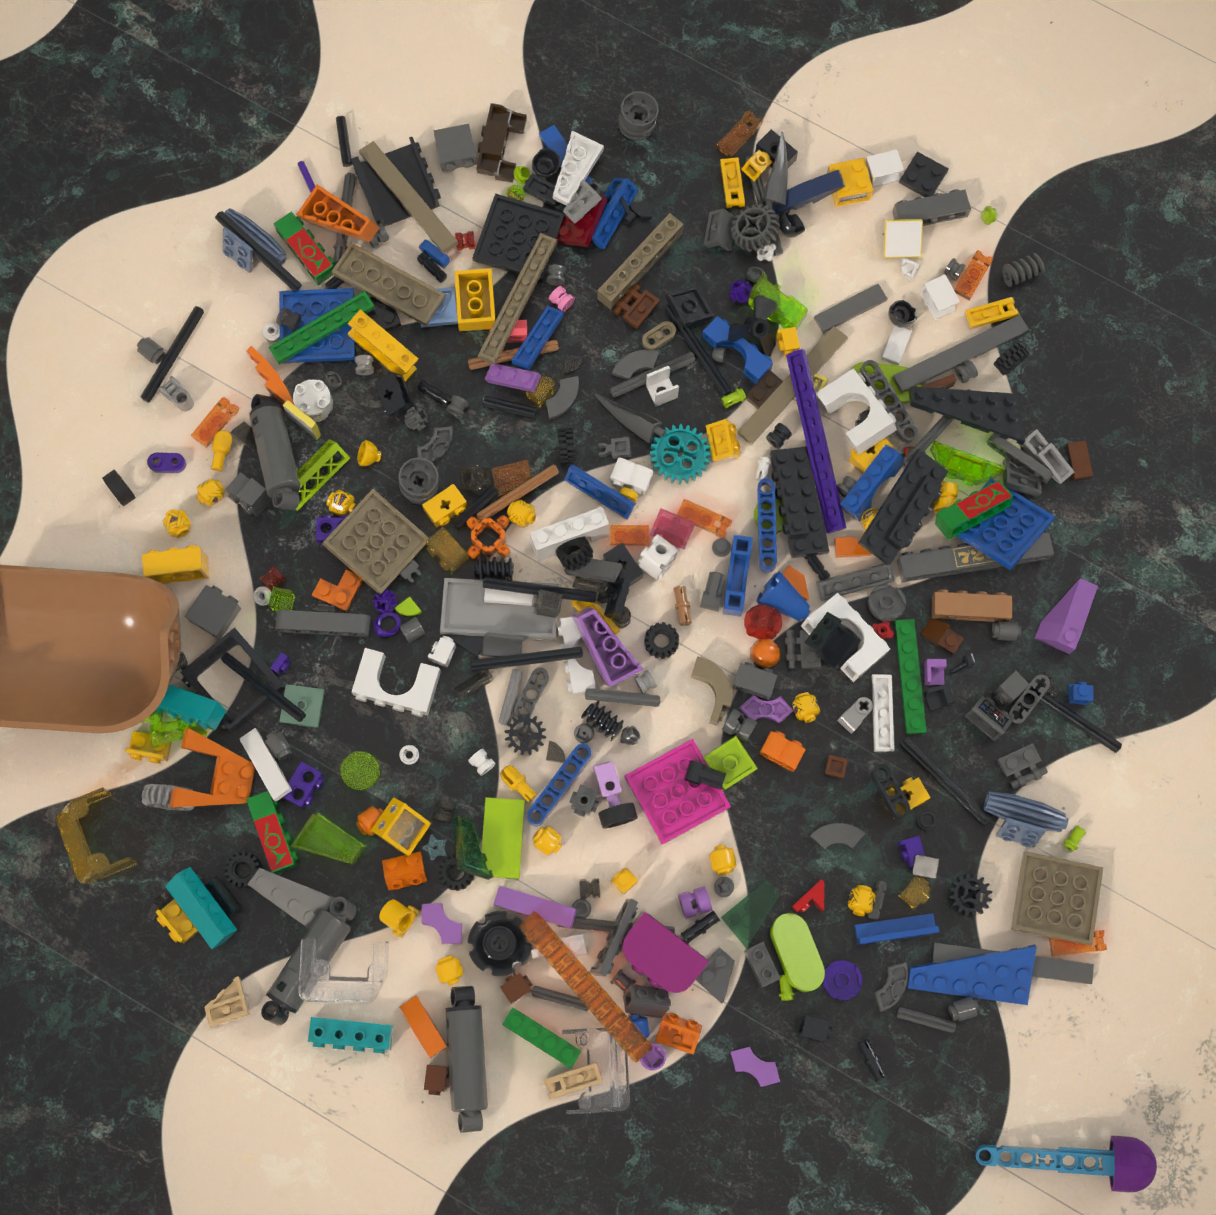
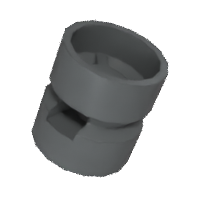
(739, 725)

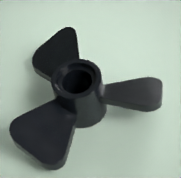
(762, 310)

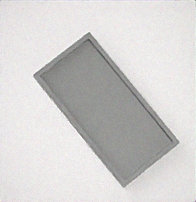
(469, 615)

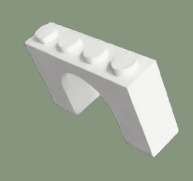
(853, 388)
(587, 524)
(870, 648)
(417, 699)

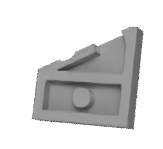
(581, 202)

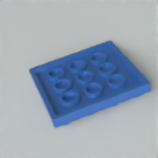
(312, 305)
(1010, 532)

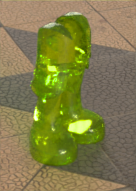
(158, 728)

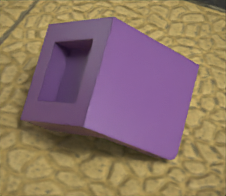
(934, 672)

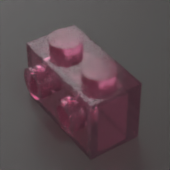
(672, 528)

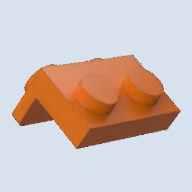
(404, 871)

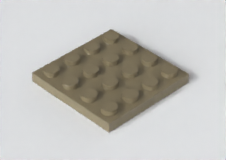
(376, 541)
(1057, 898)

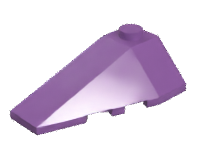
(1067, 619)

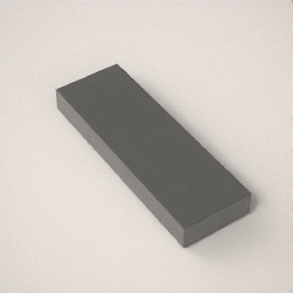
(597, 570)

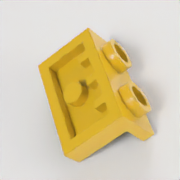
(723, 440)
(141, 746)
(176, 921)

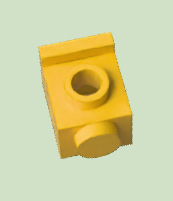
(760, 162)
(787, 340)
(624, 880)

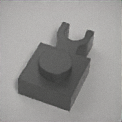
(618, 448)

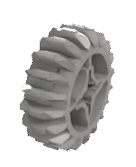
(159, 797)

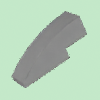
(1047, 455)

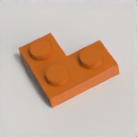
(341, 595)

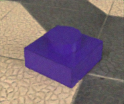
(281, 664)

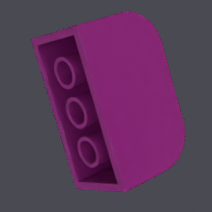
(661, 955)

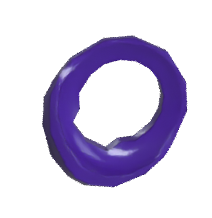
(377, 623)

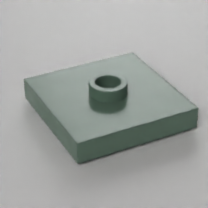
(308, 700)

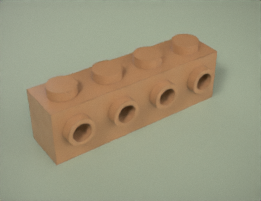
(971, 606)

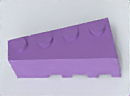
(605, 648)

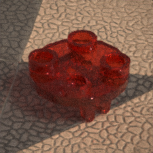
(772, 622)

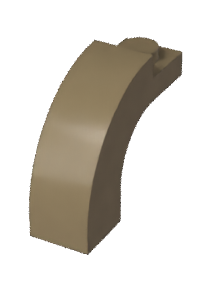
(715, 677)

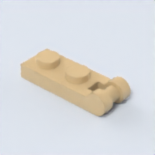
(574, 1080)

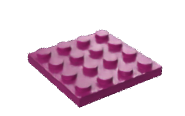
(669, 800)

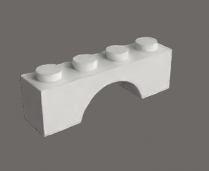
(579, 677)

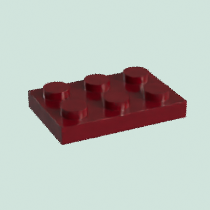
(583, 230)

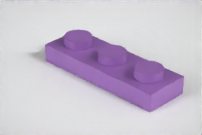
(513, 377)

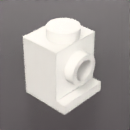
(442, 651)

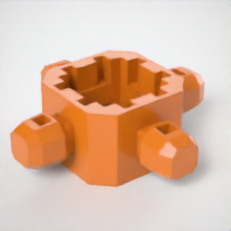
(478, 527)

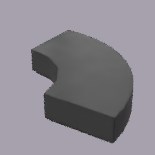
(635, 362)
(564, 398)
(437, 445)
(837, 834)
(894, 986)

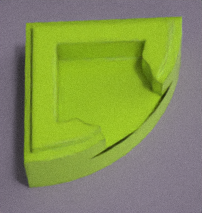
(408, 608)

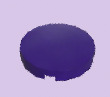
(842, 980)

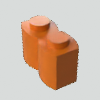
(782, 751)

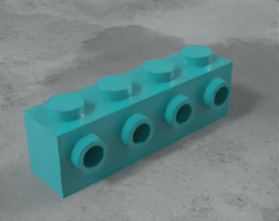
(191, 708)
(201, 908)
(350, 1033)

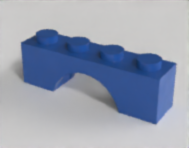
(755, 362)
(860, 497)
(737, 575)

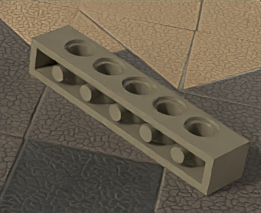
(640, 261)

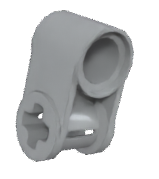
(175, 392)
(854, 716)

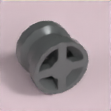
(954, 269)
(556, 275)
(966, 371)
(457, 406)
(846, 485)

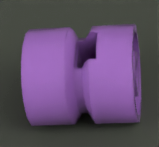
(701, 899)
(654, 1058)

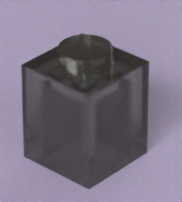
(547, 603)

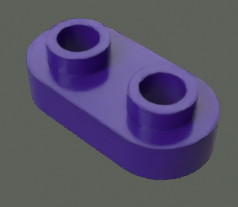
(165, 462)

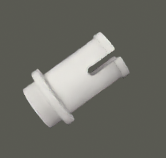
(762, 469)

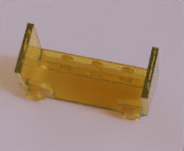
(86, 867)

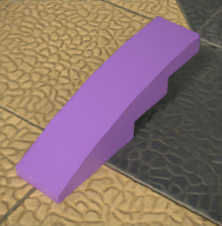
(526, 904)

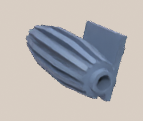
(242, 253)
(1024, 818)

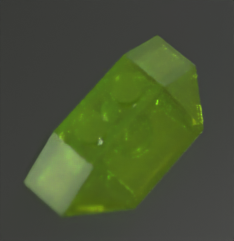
(965, 466)

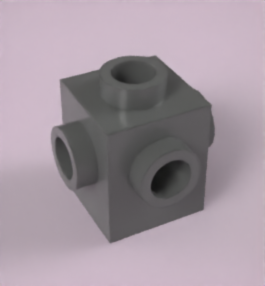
(587, 794)

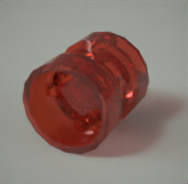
(469, 240)
(272, 578)

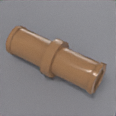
(682, 605)

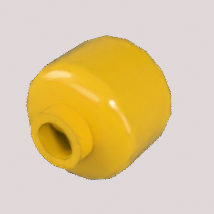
(547, 840)
(722, 860)
(449, 970)

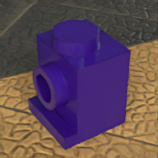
(911, 848)

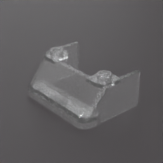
(319, 986)
(612, 1060)

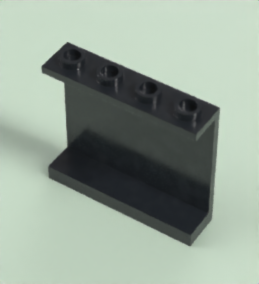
(382, 202)

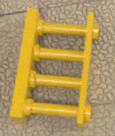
(382, 345)

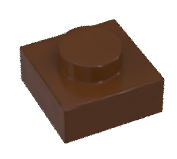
(836, 766)

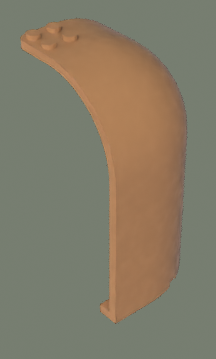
(84, 648)

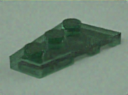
(467, 849)
(750, 913)

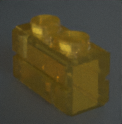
(447, 550)

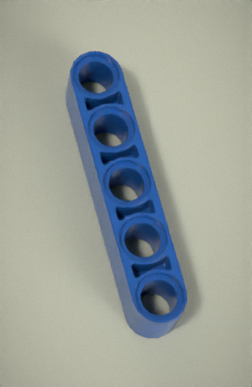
(766, 516)
(561, 775)

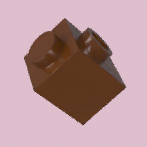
(516, 987)
(436, 1079)

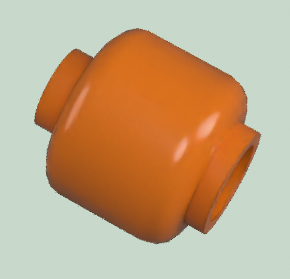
(367, 820)

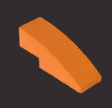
(423, 1027)

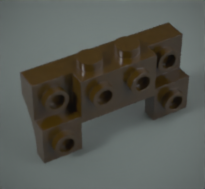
(495, 137)

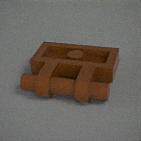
(640, 310)

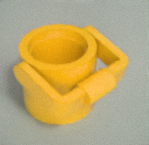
(398, 917)

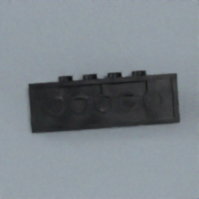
(798, 502)
(904, 508)

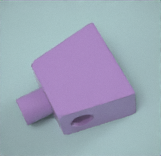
(604, 773)

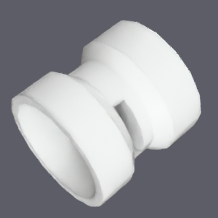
(480, 760)

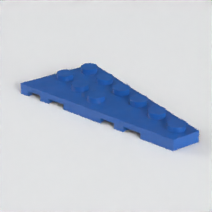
(988, 976)

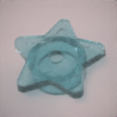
(440, 847)

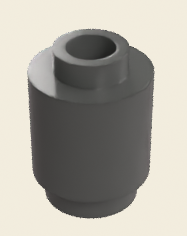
(150, 350)
(1006, 630)
(278, 745)
(963, 1009)

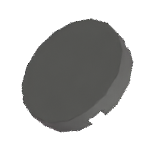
(886, 603)

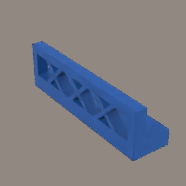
(613, 210)
(895, 929)

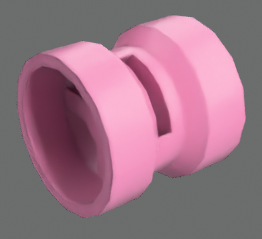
(561, 298)

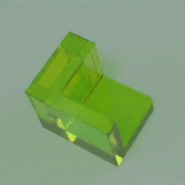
(281, 599)

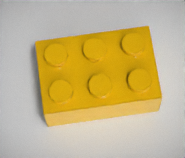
(475, 299)
(176, 565)

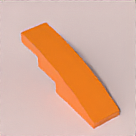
(274, 383)

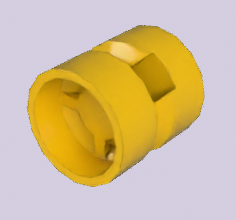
(947, 498)

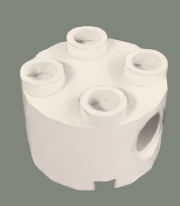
(313, 399)
(658, 557)

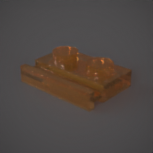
(510, 476)

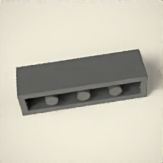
(934, 208)

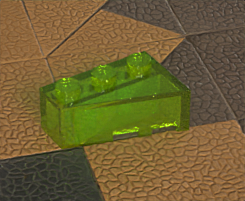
(789, 310)
(329, 840)

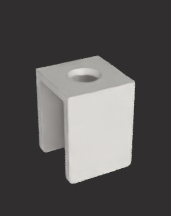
(884, 168)
(939, 297)
(661, 379)

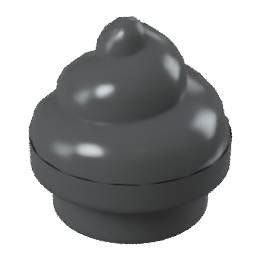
(630, 735)

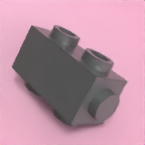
(646, 1001)

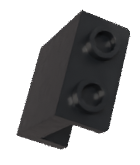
(832, 641)

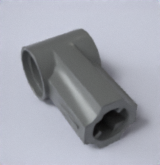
(712, 595)

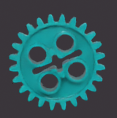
(675, 469)

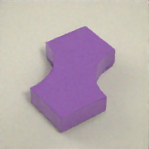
(776, 709)
(434, 916)
(746, 1061)

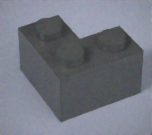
(248, 494)

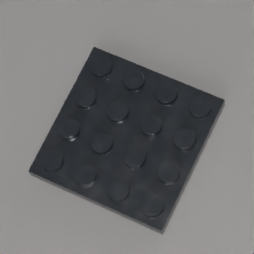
(512, 233)

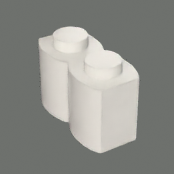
(631, 476)

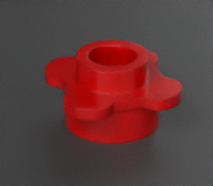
(885, 626)

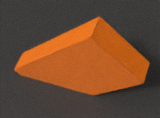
(849, 548)
(797, 580)

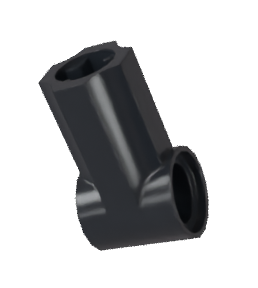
(700, 774)

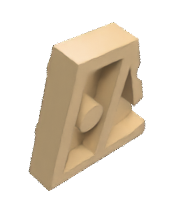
(228, 1005)

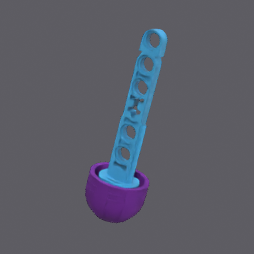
(1127, 1162)

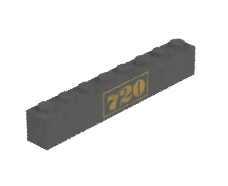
(961, 560)

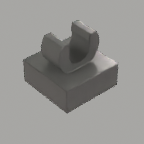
(409, 569)

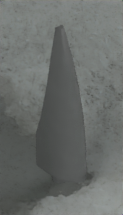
(776, 187)
(638, 422)

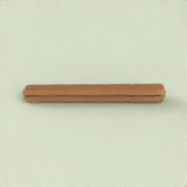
(508, 355)
(517, 492)

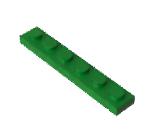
(320, 328)
(910, 677)

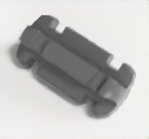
(323, 608)

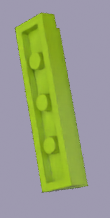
(313, 465)

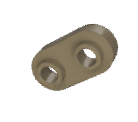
(657, 335)

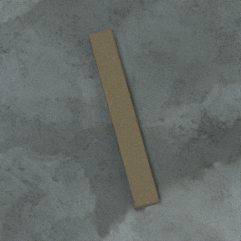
(408, 197)
(517, 299)
(785, 392)

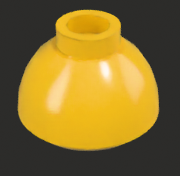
(368, 454)

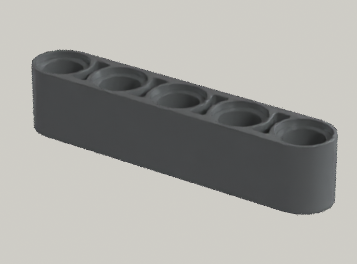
(887, 391)
(323, 623)

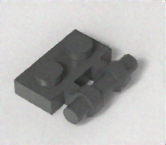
(807, 657)
(1020, 760)

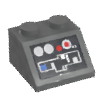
(989, 718)

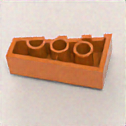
(335, 215)

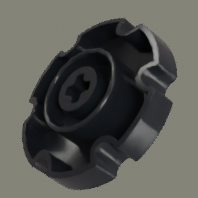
(487, 955)

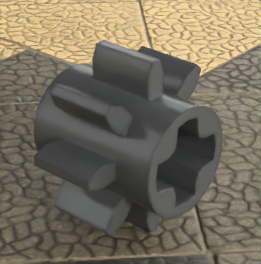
(416, 418)

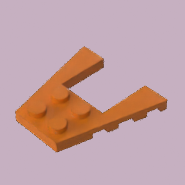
(230, 780)

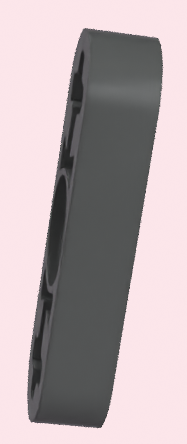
(542, 683)
(1016, 707)

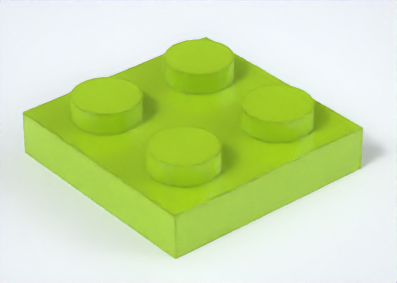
(731, 759)

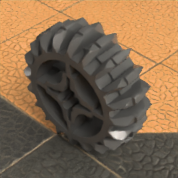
(762, 218)

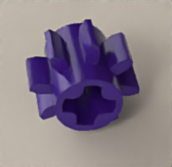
(740, 291)
(385, 601)

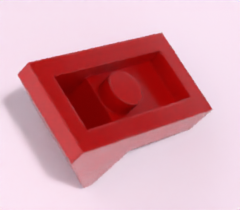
(815, 894)

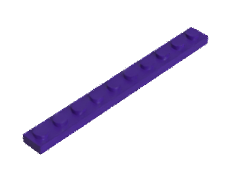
(816, 441)

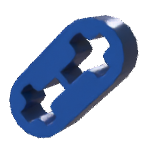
(434, 253)

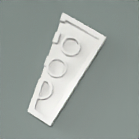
(578, 162)

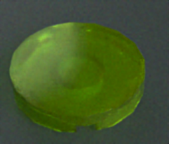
(360, 770)

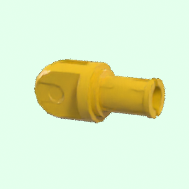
(221, 447)
(517, 782)

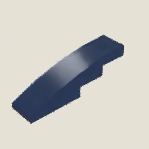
(811, 191)

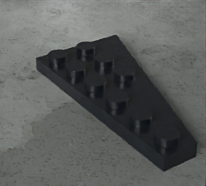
(977, 409)

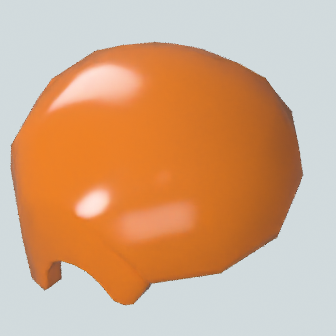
(765, 653)

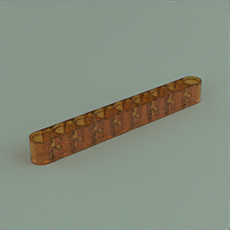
(585, 987)

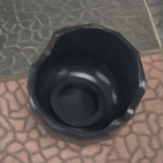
(546, 163)
(790, 224)
(902, 314)

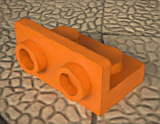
(679, 1033)

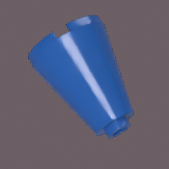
(784, 597)

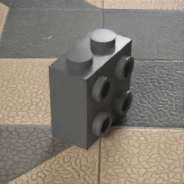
(455, 147)
(213, 611)

